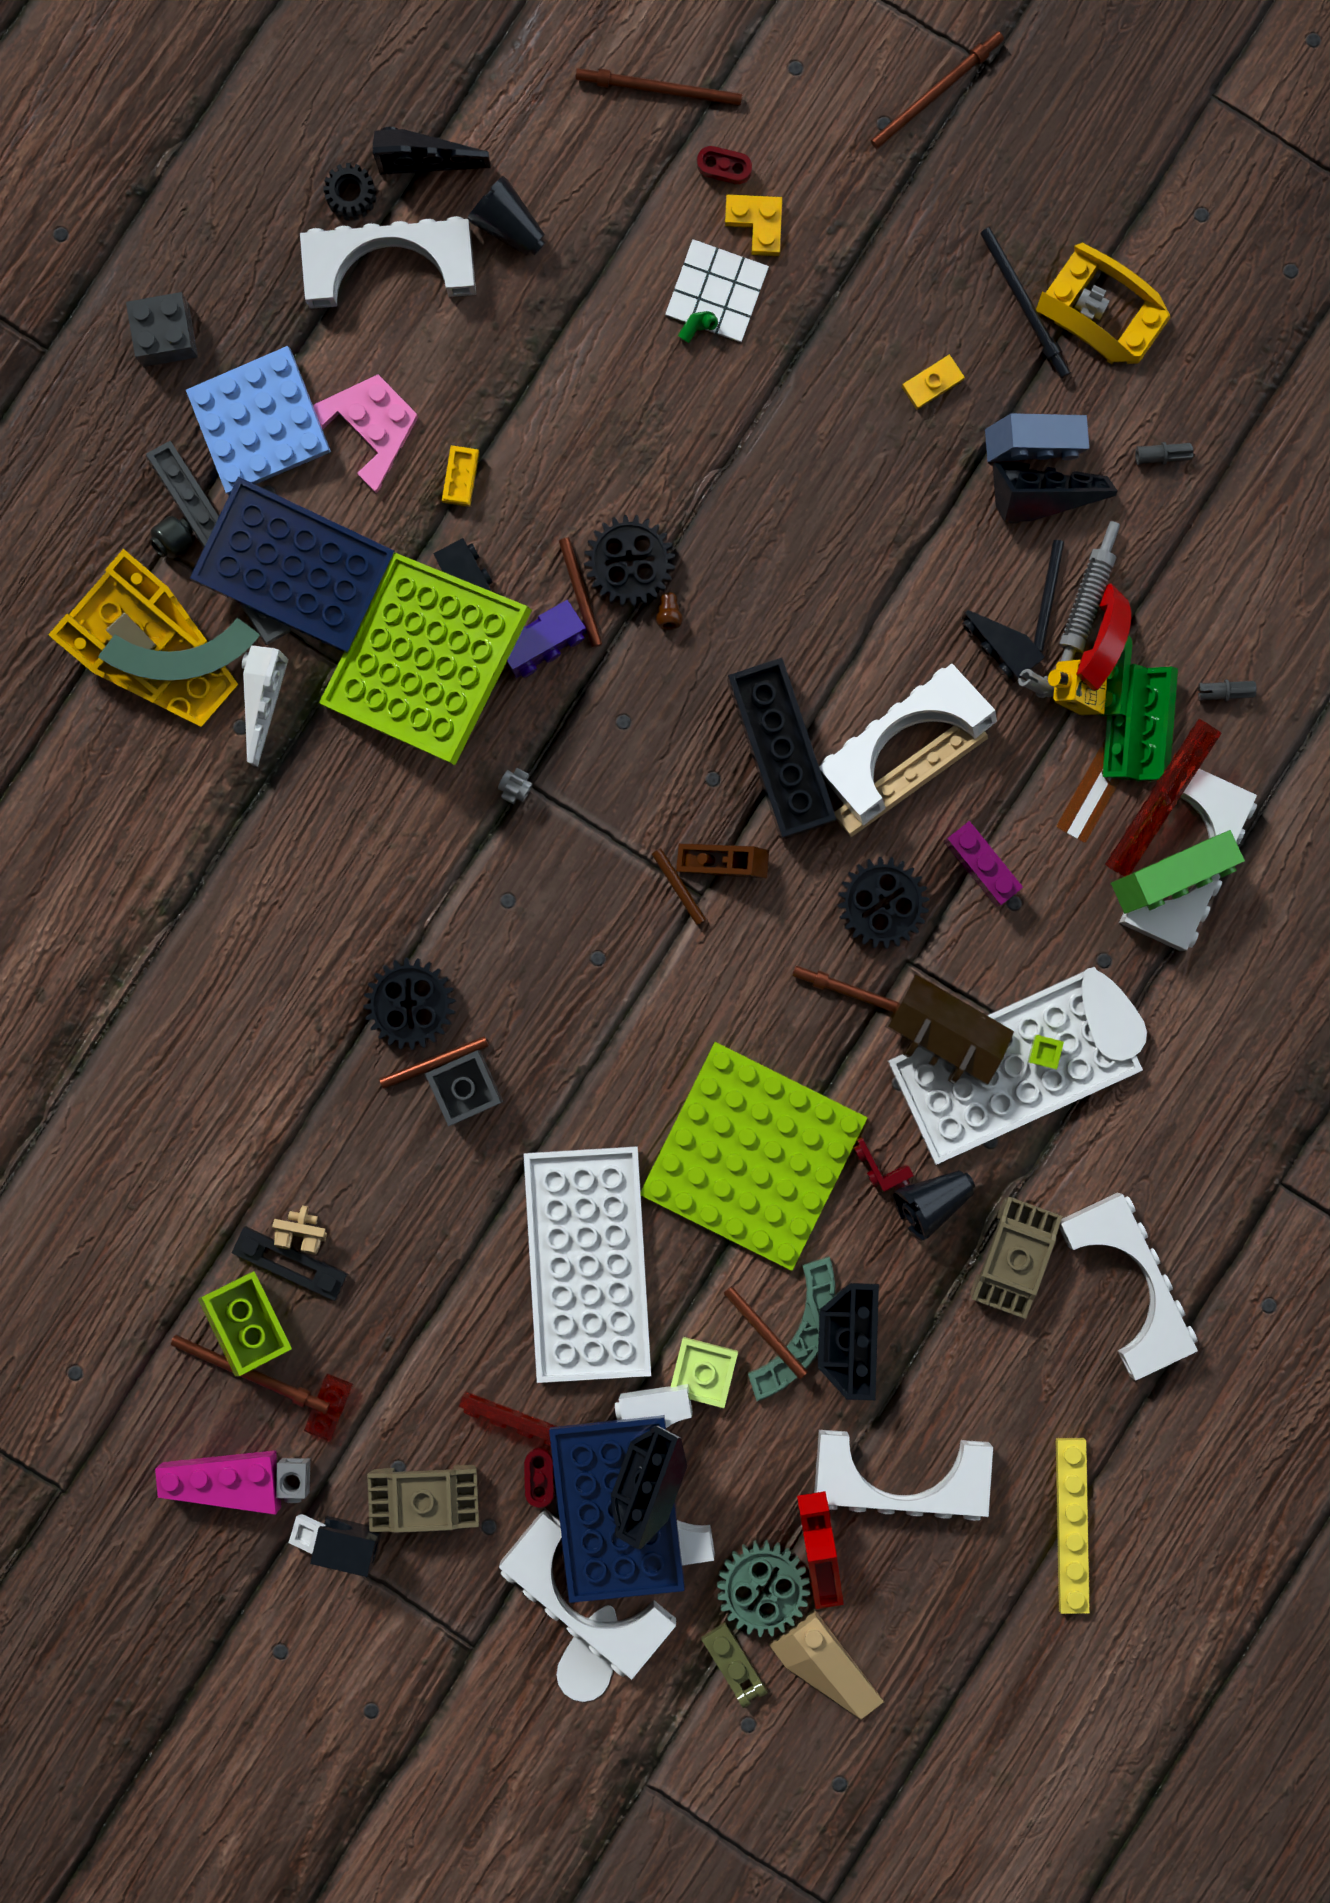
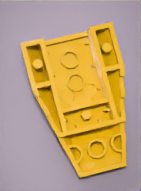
(155, 609)

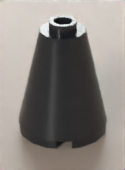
(507, 218)
(932, 1201)

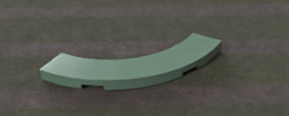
(184, 663)
(804, 1344)

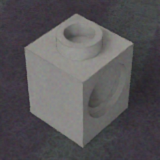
(293, 1466)

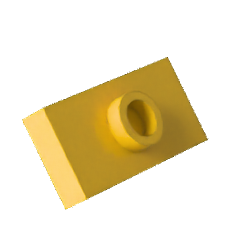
(933, 382)
(460, 476)

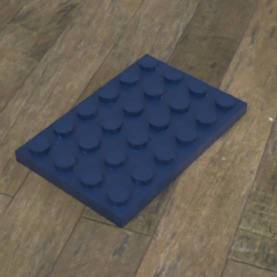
(292, 565)
(595, 1560)

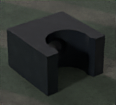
(345, 1546)

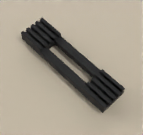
(326, 1281)

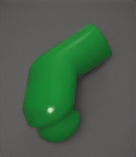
(696, 322)

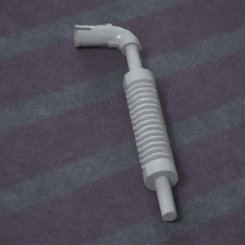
(1083, 613)

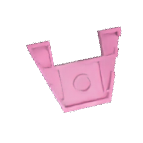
(377, 417)

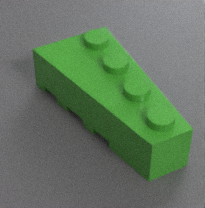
(1178, 872)

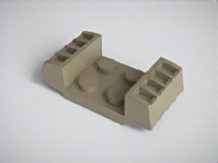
(1016, 1257)
(423, 1499)

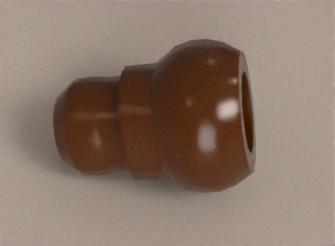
(669, 614)

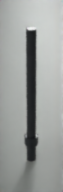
(1051, 349)

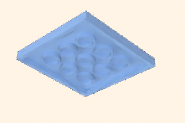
(258, 419)

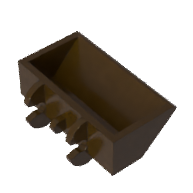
(949, 1031)

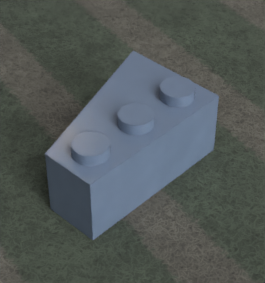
(1037, 437)

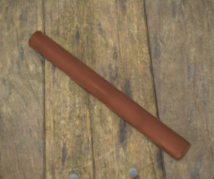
(580, 592)
(433, 1062)
(765, 1332)

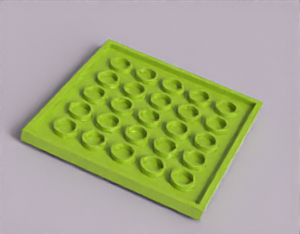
(425, 657)
(753, 1156)

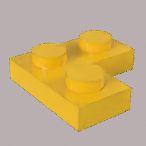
(763, 215)

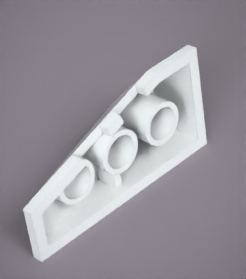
(262, 682)

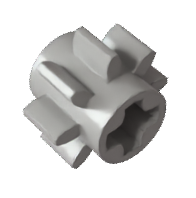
(1092, 302)
(515, 786)

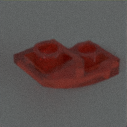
(336, 1393)

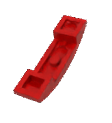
(1110, 641)

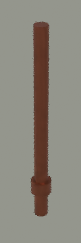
(977, 56)
(605, 78)
(821, 981)
(300, 1396)

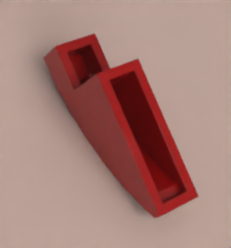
(820, 1550)

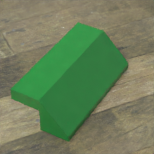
(1141, 742)

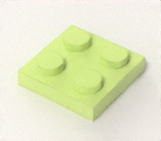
(705, 1370)

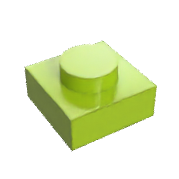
(1045, 1051)

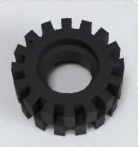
(347, 175)

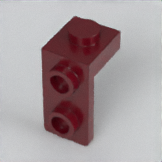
(895, 1179)

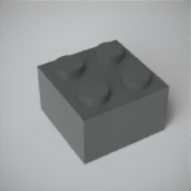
(161, 329)
(464, 1087)

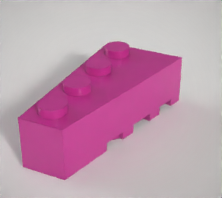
(224, 1481)

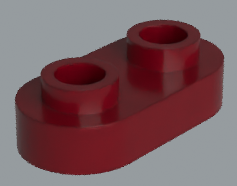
(725, 162)
(539, 1476)

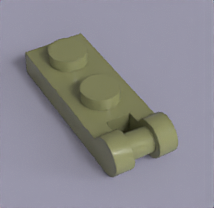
(733, 1664)

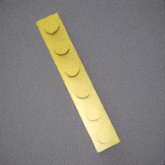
(1072, 1525)

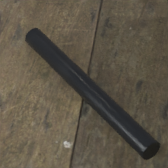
(1048, 594)

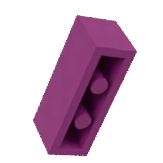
(983, 864)

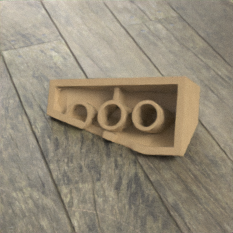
(820, 1660)

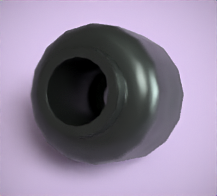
(171, 537)

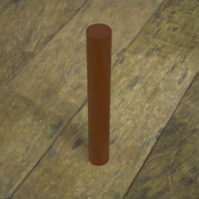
(678, 886)

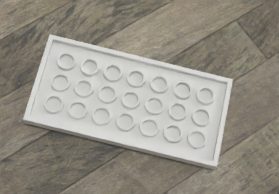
(971, 1113)
(587, 1264)

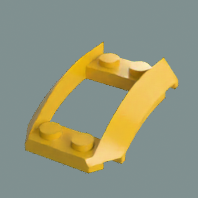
(1067, 288)

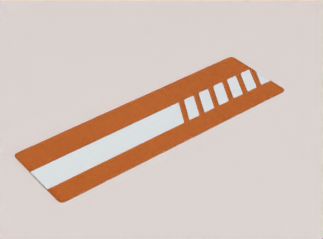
(1088, 800)

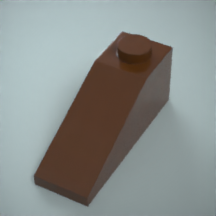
(723, 860)

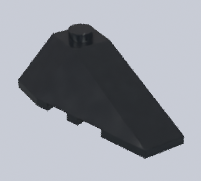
(412, 152)
(1035, 494)

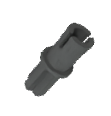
(1163, 453)
(1227, 690)

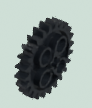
(632, 586)
(897, 924)
(383, 1005)

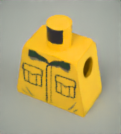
(1073, 692)

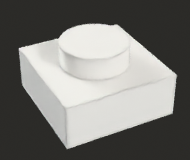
(304, 1533)

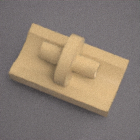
(311, 1235)

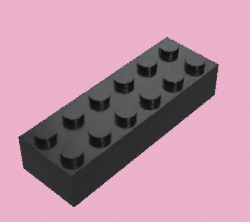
(781, 748)

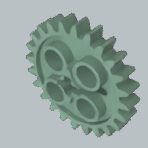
(785, 1601)

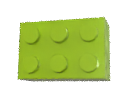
(244, 1324)

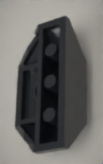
(850, 1340)
(647, 1485)

